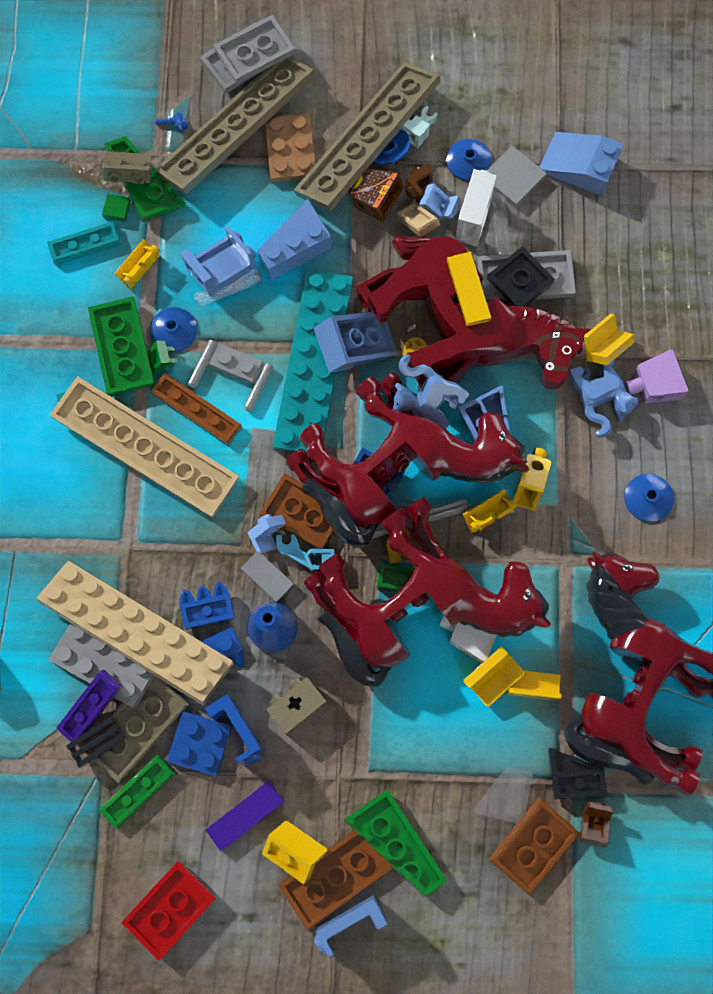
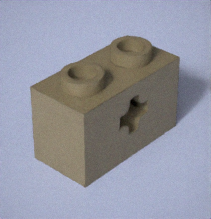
(291, 719)

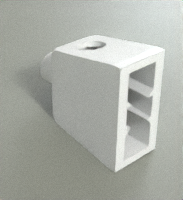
(469, 640)

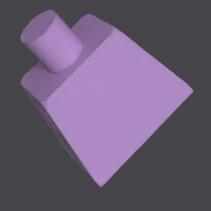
(658, 379)

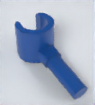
(179, 120)

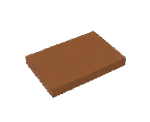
(299, 511)
(534, 846)

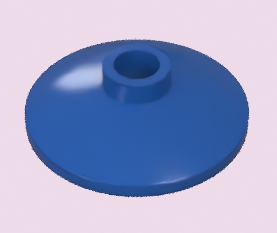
(395, 150)
(463, 166)
(179, 337)
(641, 506)

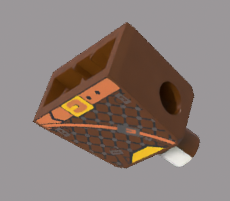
(376, 192)

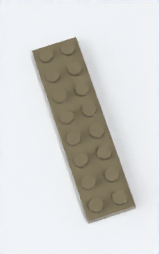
(234, 124)
(367, 136)

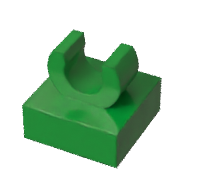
(159, 356)

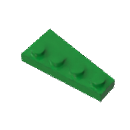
(150, 198)
(393, 838)

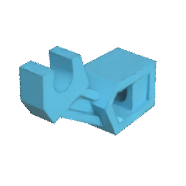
(294, 552)

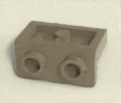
(126, 167)

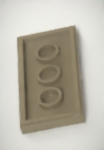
(140, 727)

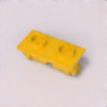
(137, 264)
(488, 510)

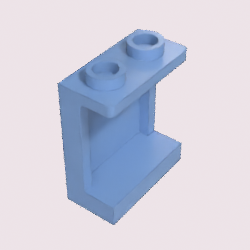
(221, 262)
(325, 931)

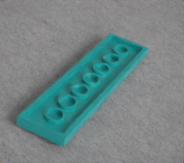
(307, 381)

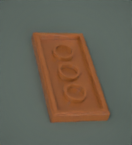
(335, 880)

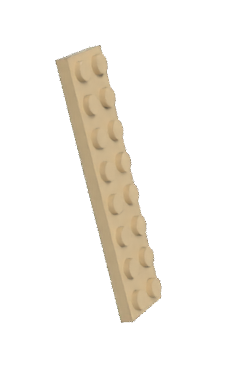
(144, 447)
(135, 632)

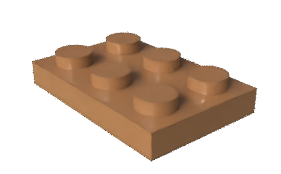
(289, 147)

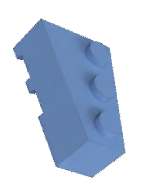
(295, 242)
(490, 402)

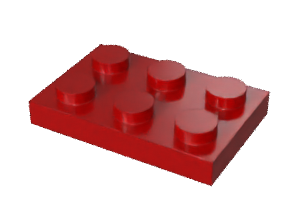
(168, 910)

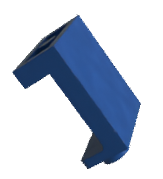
(227, 706)

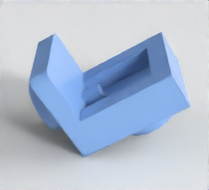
(438, 203)
(262, 533)

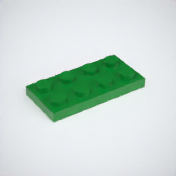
(121, 346)

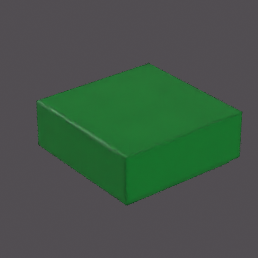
(116, 207)

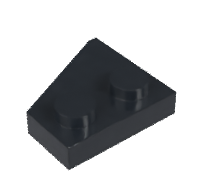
(574, 777)

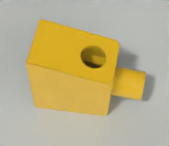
(532, 483)

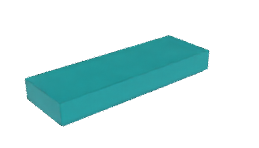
(84, 243)

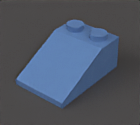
(582, 160)
(354, 341)

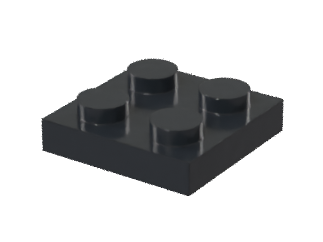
(520, 278)

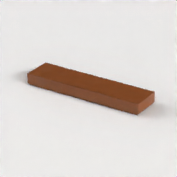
(196, 409)

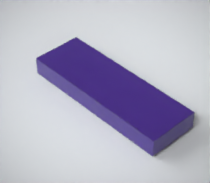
(89, 706)
(244, 816)

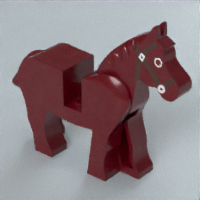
(507, 336)

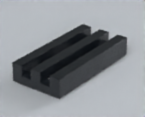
(76, 753)

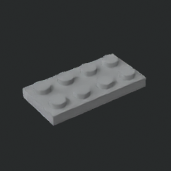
(555, 262)
(87, 656)

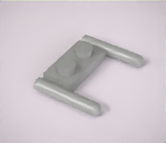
(236, 365)

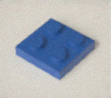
(199, 743)

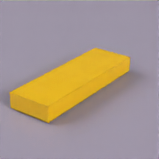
(468, 289)

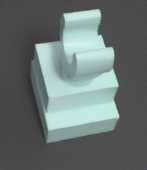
(419, 127)

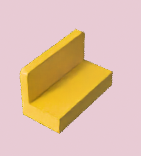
(605, 342)
(494, 676)
(537, 686)
(293, 851)

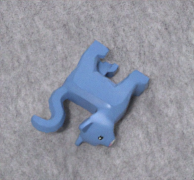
(602, 390)
(431, 395)

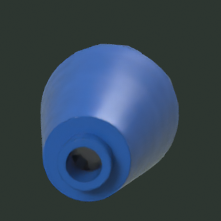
(274, 635)

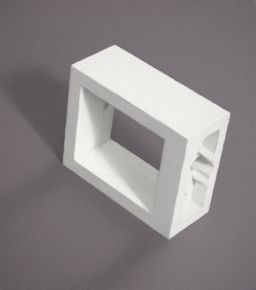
(475, 207)

